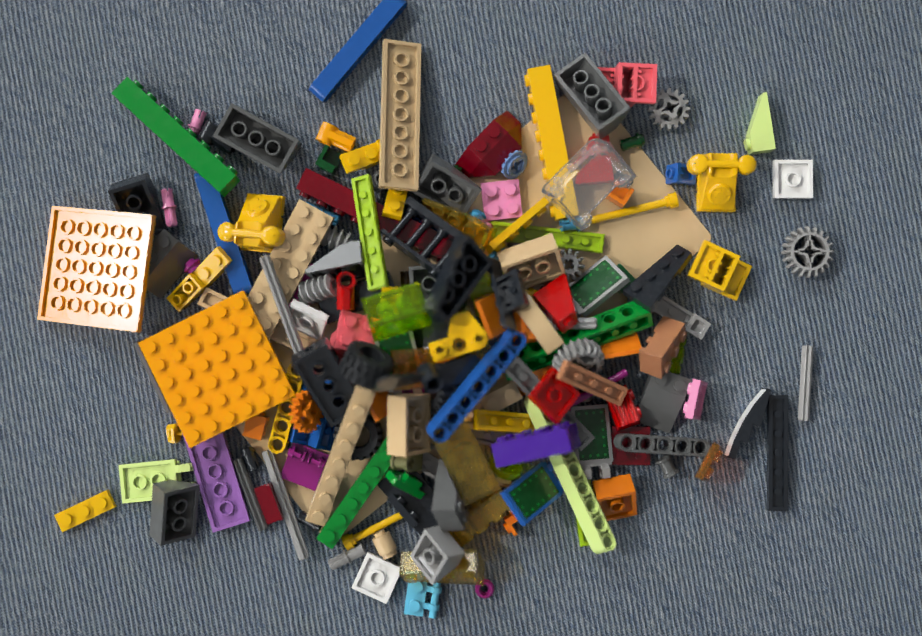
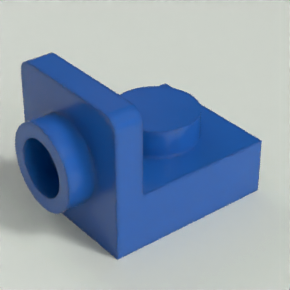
(679, 174)

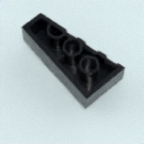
(457, 278)
(361, 291)

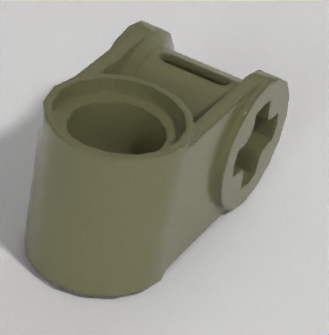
(410, 464)

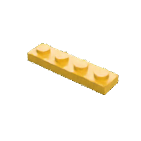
(512, 231)
(501, 421)

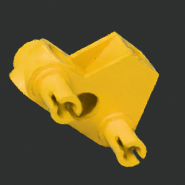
(462, 329)

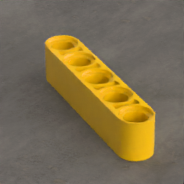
(281, 414)

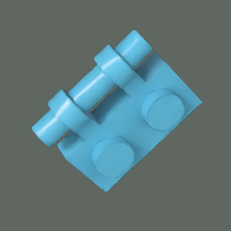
(415, 599)

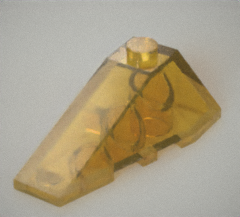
(470, 225)

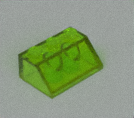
(395, 312)

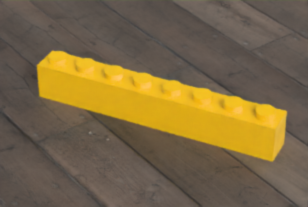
(548, 125)

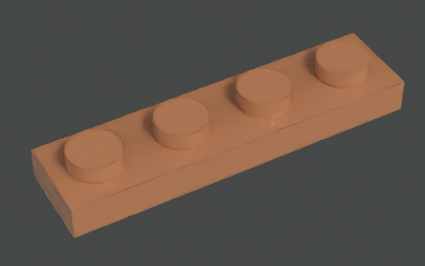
(592, 383)

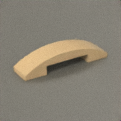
(540, 326)

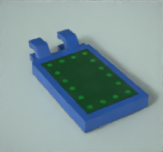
(532, 492)

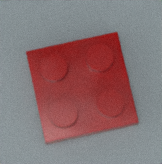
(553, 396)

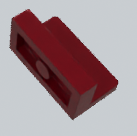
(269, 503)

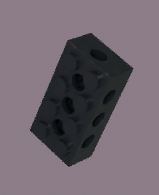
(314, 379)

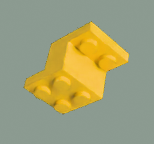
(719, 270)

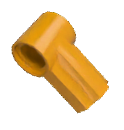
(332, 136)

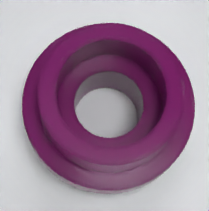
(192, 265)
(485, 594)

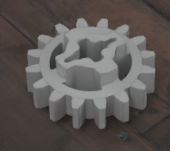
(671, 117)

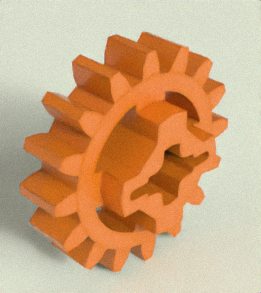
(305, 412)

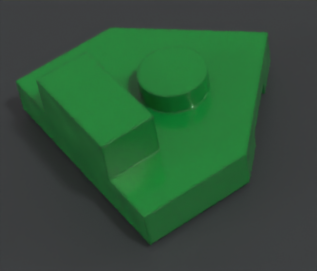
(405, 482)

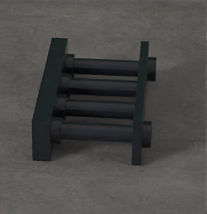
(429, 220)

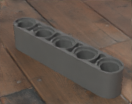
(670, 444)

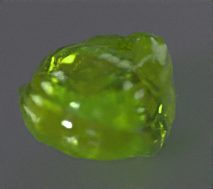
(507, 472)

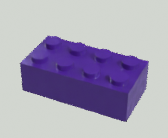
(537, 444)

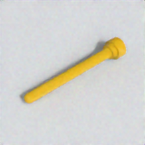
(670, 200)
(351, 540)

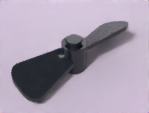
(431, 376)

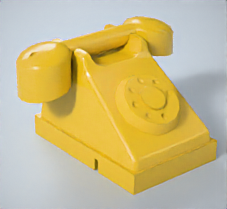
(717, 179)
(258, 224)

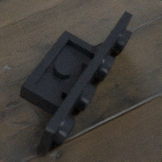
(509, 293)

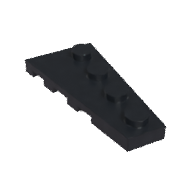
(655, 280)

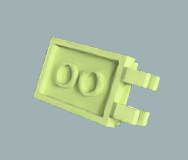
(138, 478)

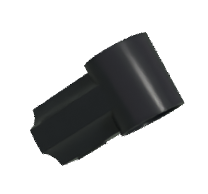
(206, 134)

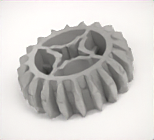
(807, 260)
(582, 353)

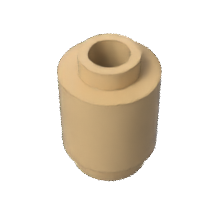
(384, 544)

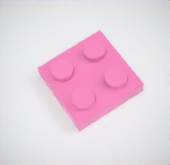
(501, 200)
(697, 393)

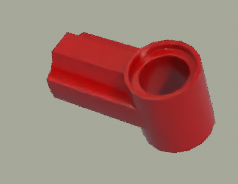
(345, 293)

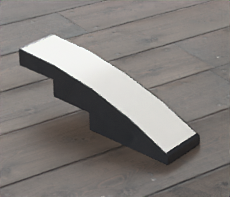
(751, 416)

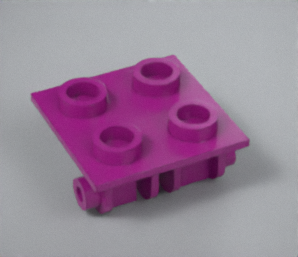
(304, 465)

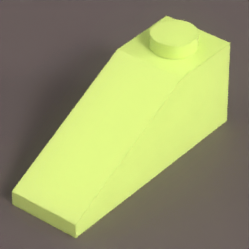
(760, 130)

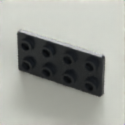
(413, 510)

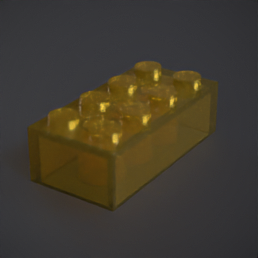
(467, 464)

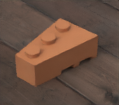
(662, 347)

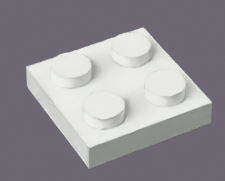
(792, 179)
(308, 320)
(376, 577)

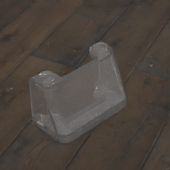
(587, 181)

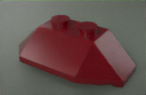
(491, 146)

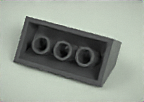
(592, 95)
(257, 139)

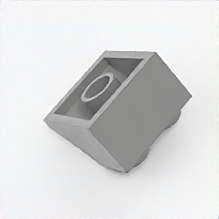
(436, 554)

